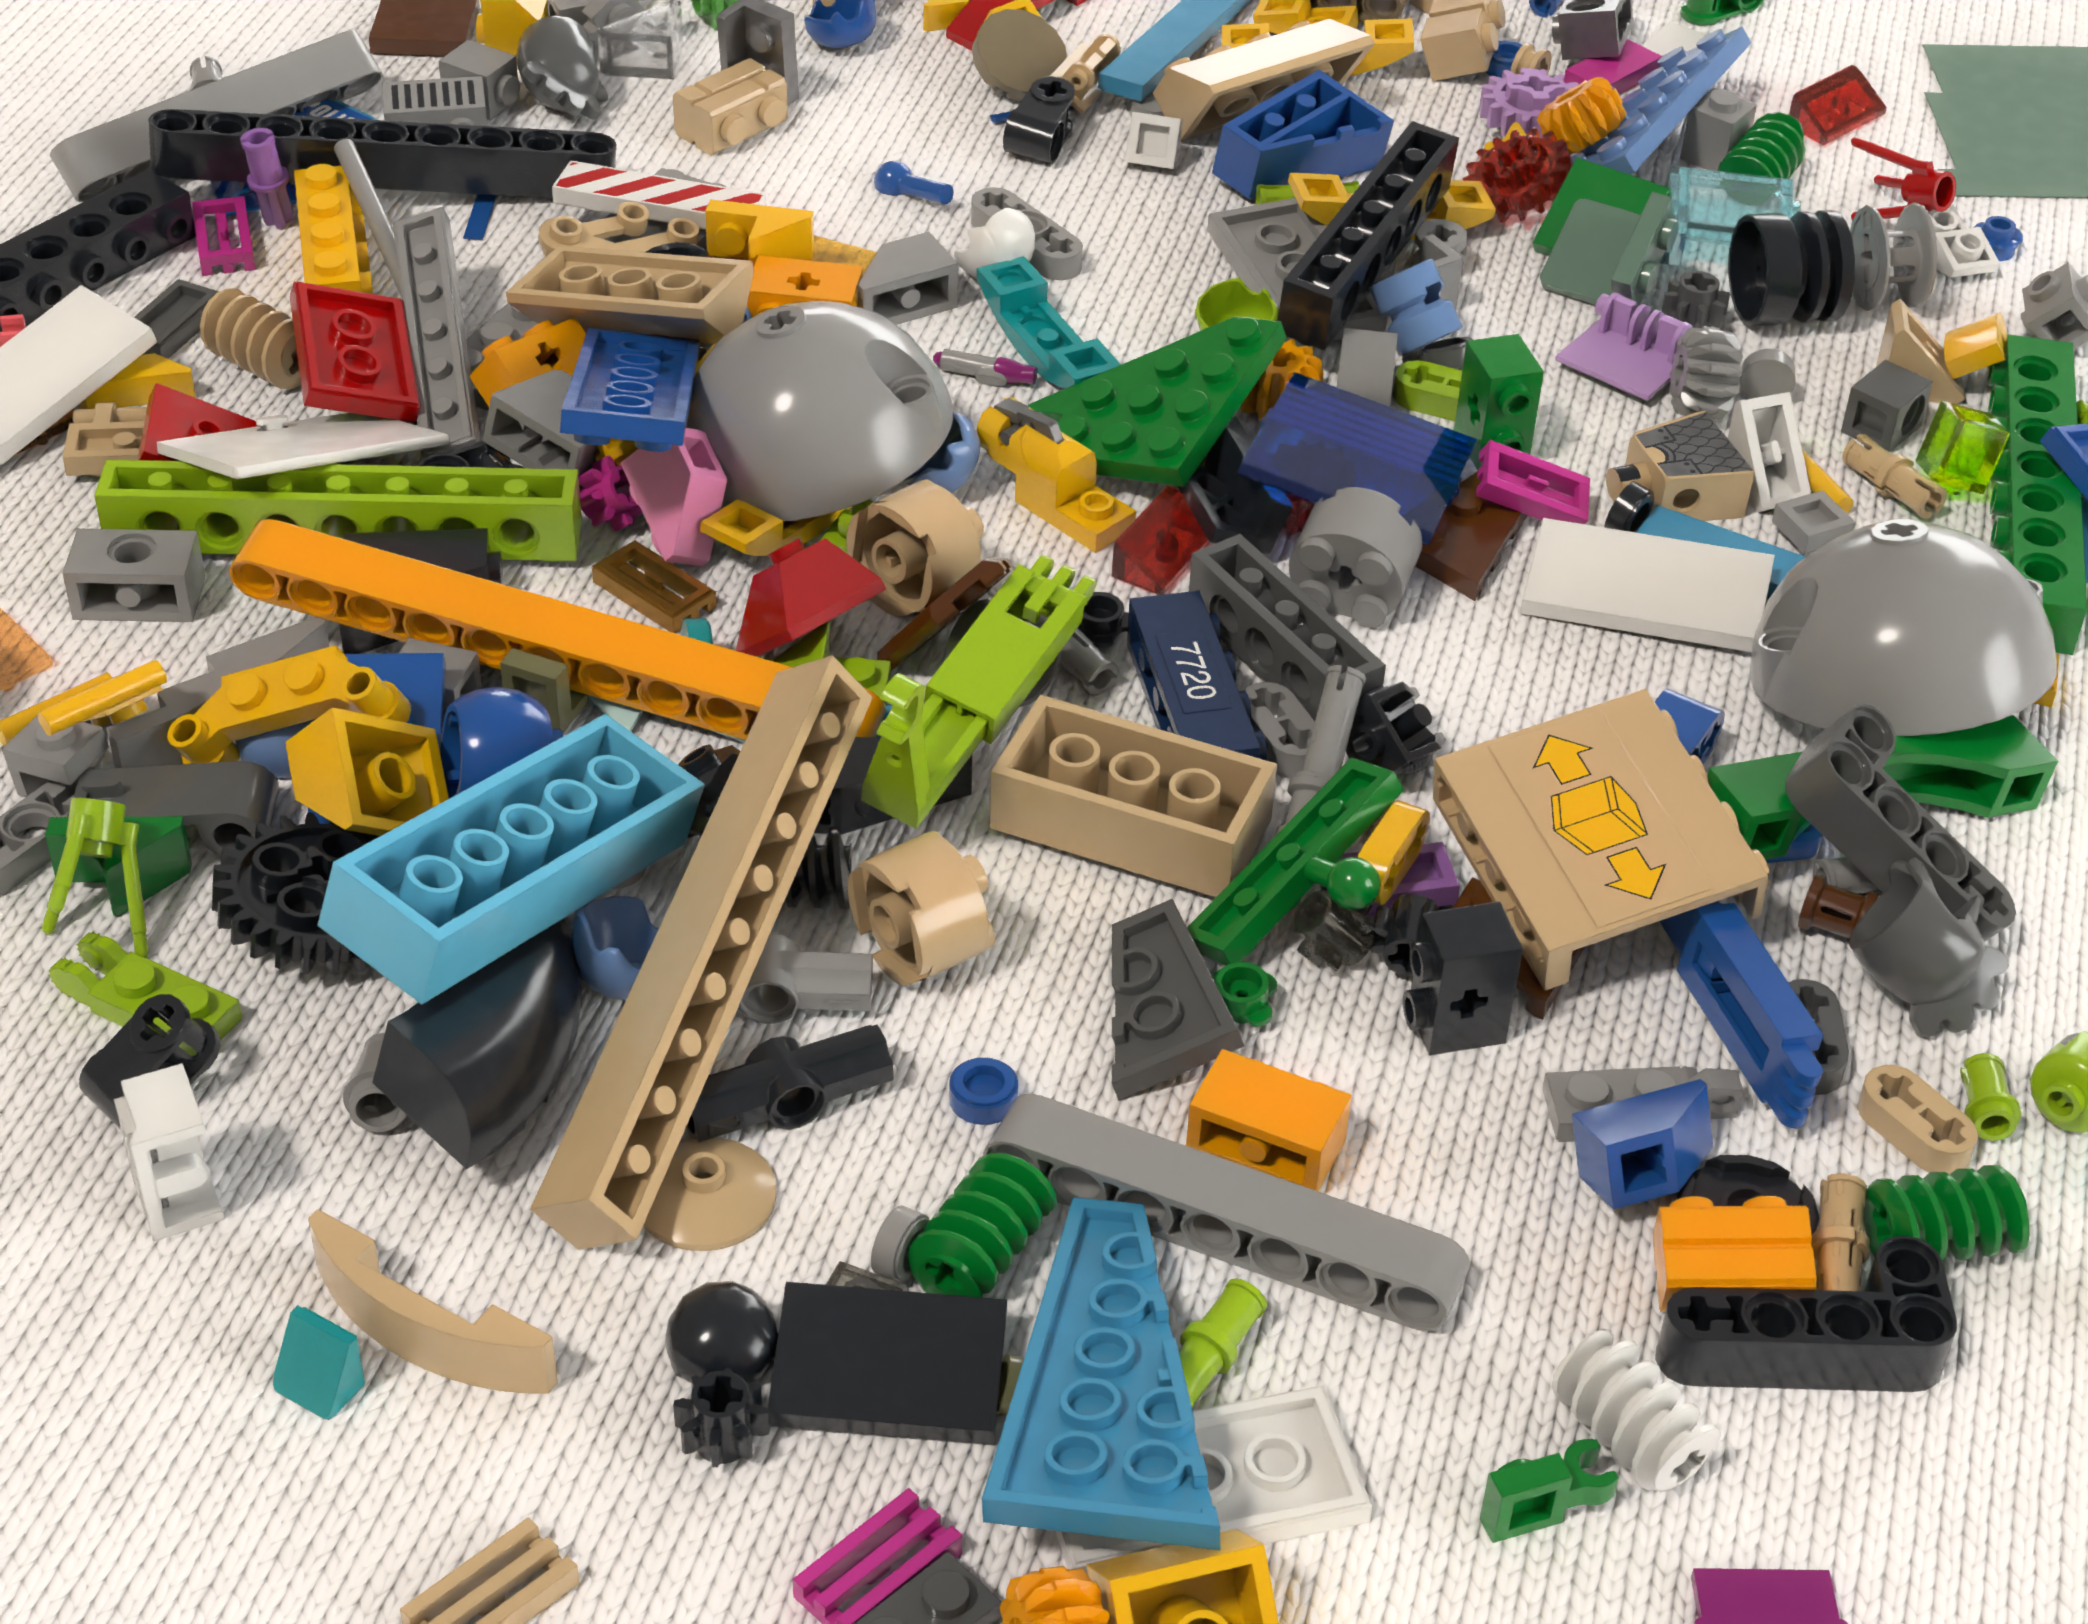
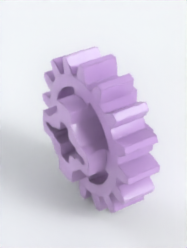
(1519, 98)

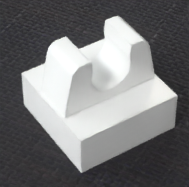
(1154, 140)

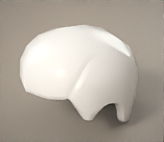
(1003, 238)

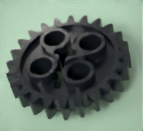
(276, 888)

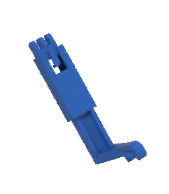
(1751, 999)

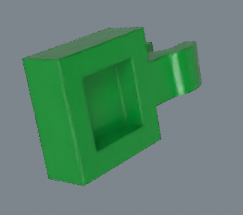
(1536, 1492)

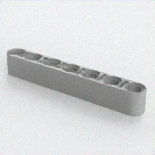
(121, 148)
(1241, 1213)

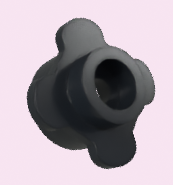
(1103, 619)

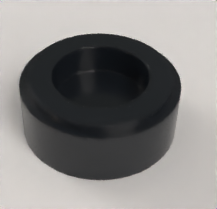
(1630, 508)

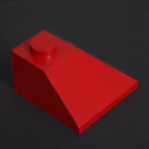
(802, 593)

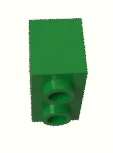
(1499, 393)

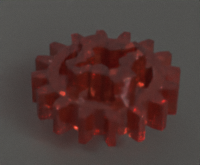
(1522, 172)

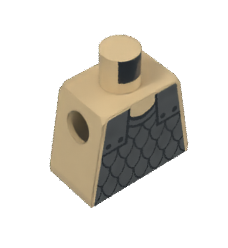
(1687, 468)

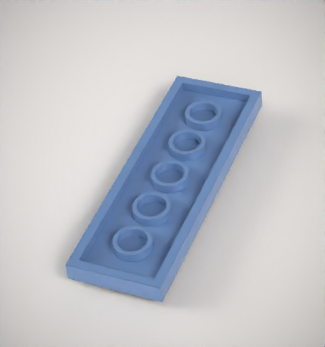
(1666, 99)

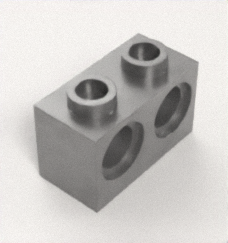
(1592, 28)

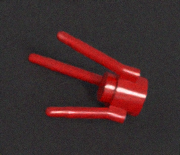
(1923, 185)

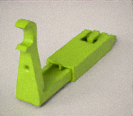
(971, 690)

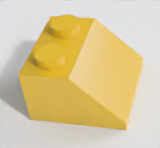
(1189, 1584)

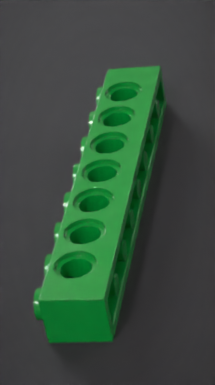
(2032, 497)

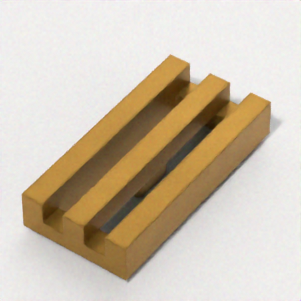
(646, 589)

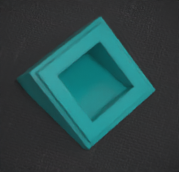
(318, 1364)

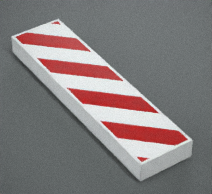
(664, 197)

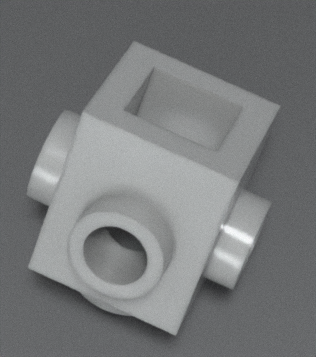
(2057, 306)

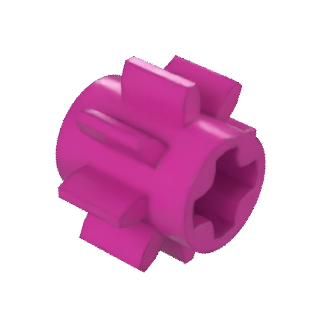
(607, 495)

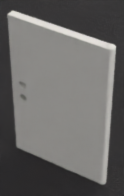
(299, 444)

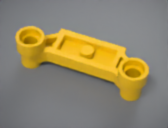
(280, 697)

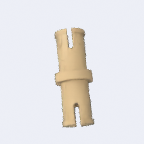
(1894, 476)
(1840, 1241)

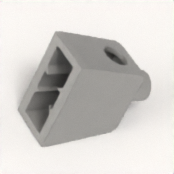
(526, 425)

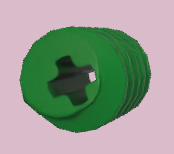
(1768, 148)
(1950, 1211)
(981, 1227)

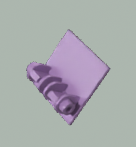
(1626, 346)

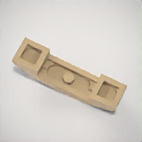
(490, 1354)

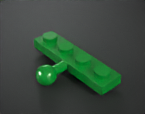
(1296, 859)

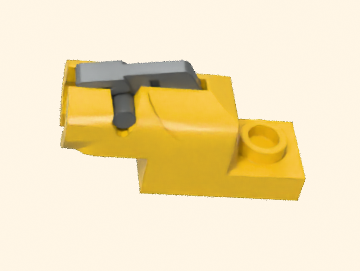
(1053, 474)

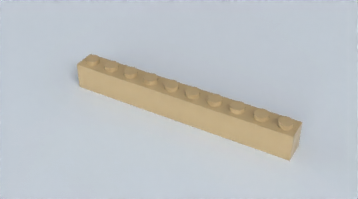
(701, 959)

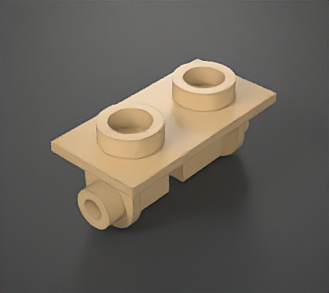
(1084, 66)

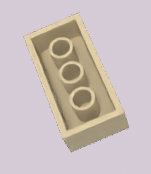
(1132, 796)

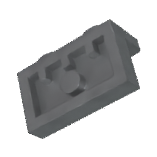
(763, 34)

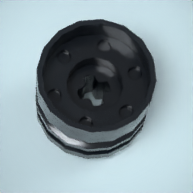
(1791, 267)

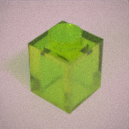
(1962, 448)

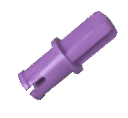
(267, 177)

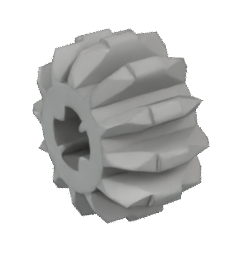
(1706, 372)

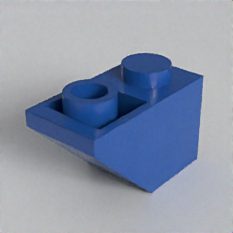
(1643, 1143)

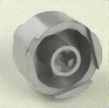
(1356, 555)

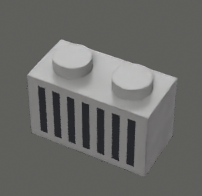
(436, 101)

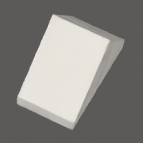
(1769, 441)

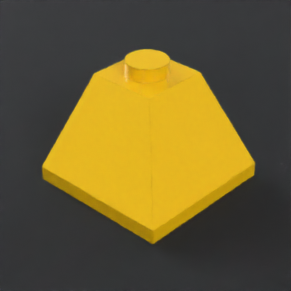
(366, 770)

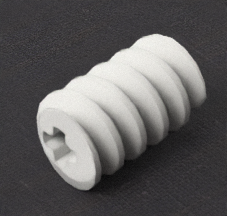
(1631, 1414)

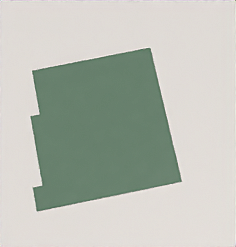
(2013, 118)

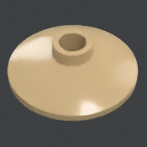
(712, 1196)

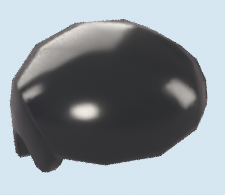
(721, 1329)

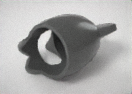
(561, 66)
(1927, 952)

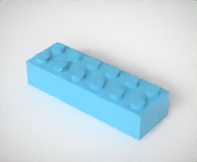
(508, 857)

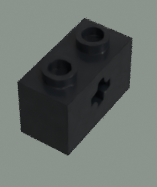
(1463, 978)

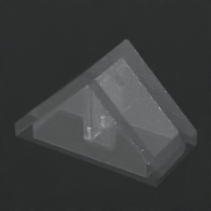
(643, 43)

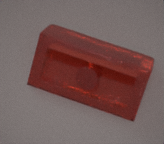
(1836, 105)
(1158, 544)

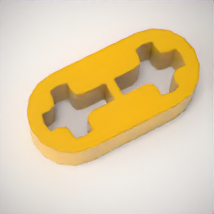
(1396, 845)

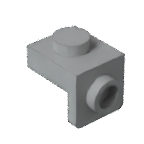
(62, 757)

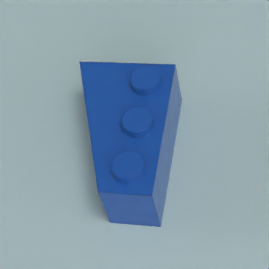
(1303, 129)

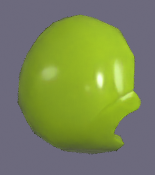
(1231, 300)

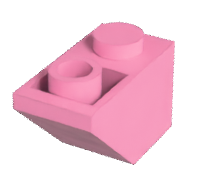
(678, 493)

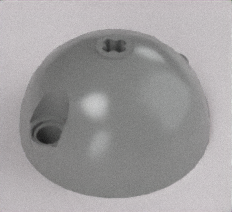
(818, 408)
(1907, 623)

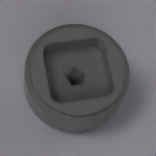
(1446, 352)

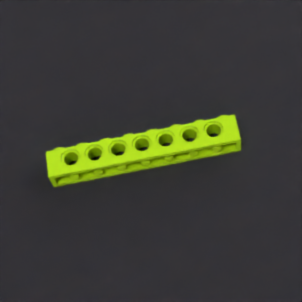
(525, 509)

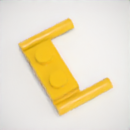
(98, 700)

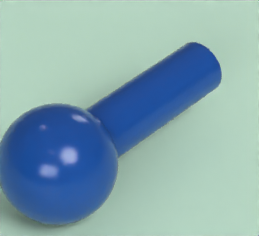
(897, 179)

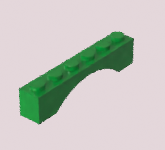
(1974, 770)

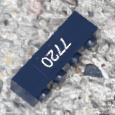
(1188, 674)

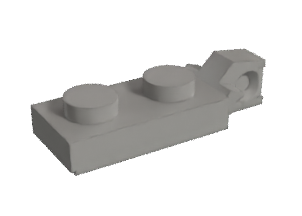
(1584, 1090)

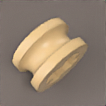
(1529, 58)

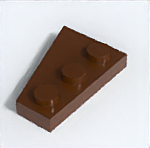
(1469, 540)

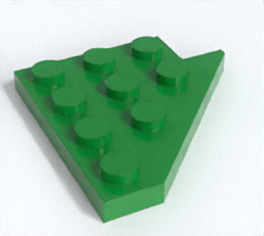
(1169, 406)

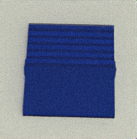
(1337, 440)

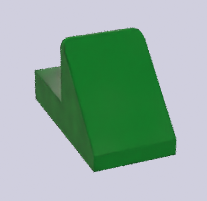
(160, 850)

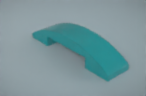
(1036, 329)

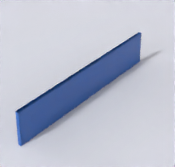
(479, 217)

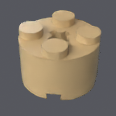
(916, 544)
(921, 907)

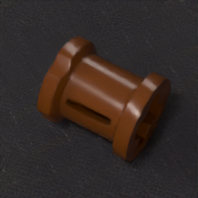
(1824, 896)

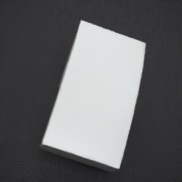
(1961, 249)

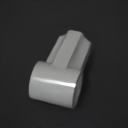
(805, 980)

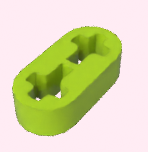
(1428, 388)

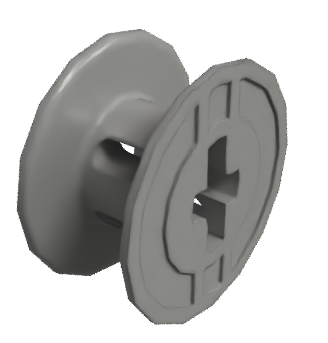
(1911, 256)

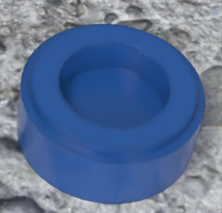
(982, 1090)

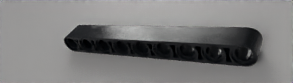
(393, 152)

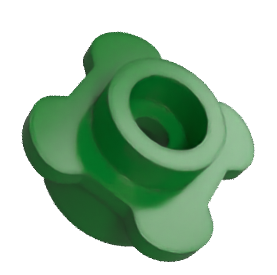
(1246, 992)

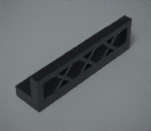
(1220, 494)

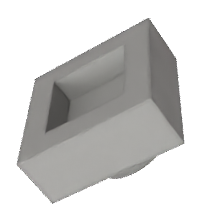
(1811, 520)

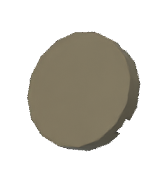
(1016, 50)

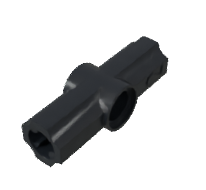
(790, 1082)

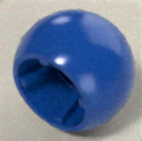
(490, 732)

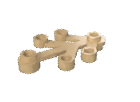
(630, 220)

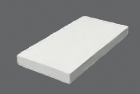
(62, 363)
(1647, 584)
(1271, 1470)

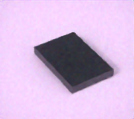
(888, 1363)

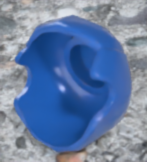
(842, 23)

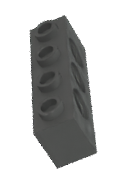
(1276, 622)

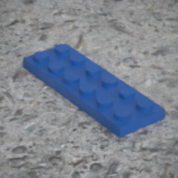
(631, 389)

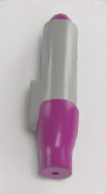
(986, 369)

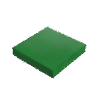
(1598, 184)

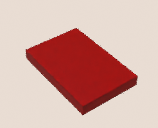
(354, 352)

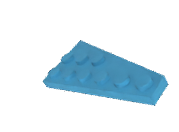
(1102, 1403)

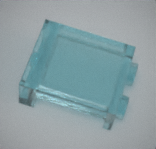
(1713, 202)

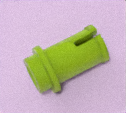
(1988, 1097)

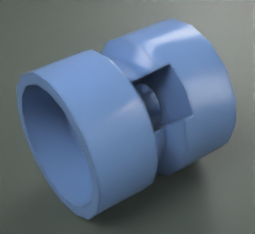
(1416, 306)

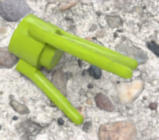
(93, 831)

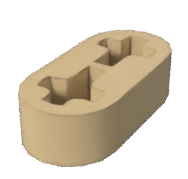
(1917, 1119)

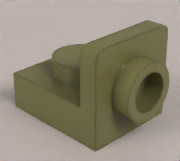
(546, 682)

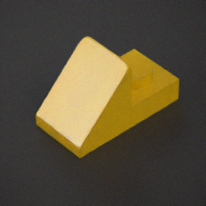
(755, 230)

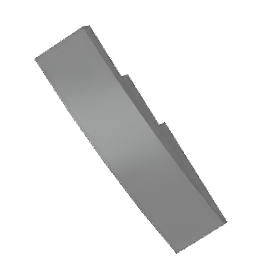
(144, 737)

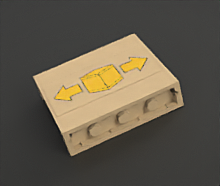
(1594, 829)

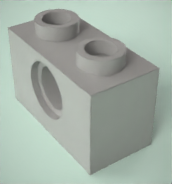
(134, 575)

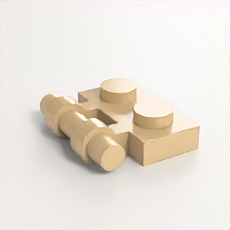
(102, 436)

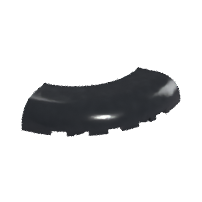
(486, 1047)

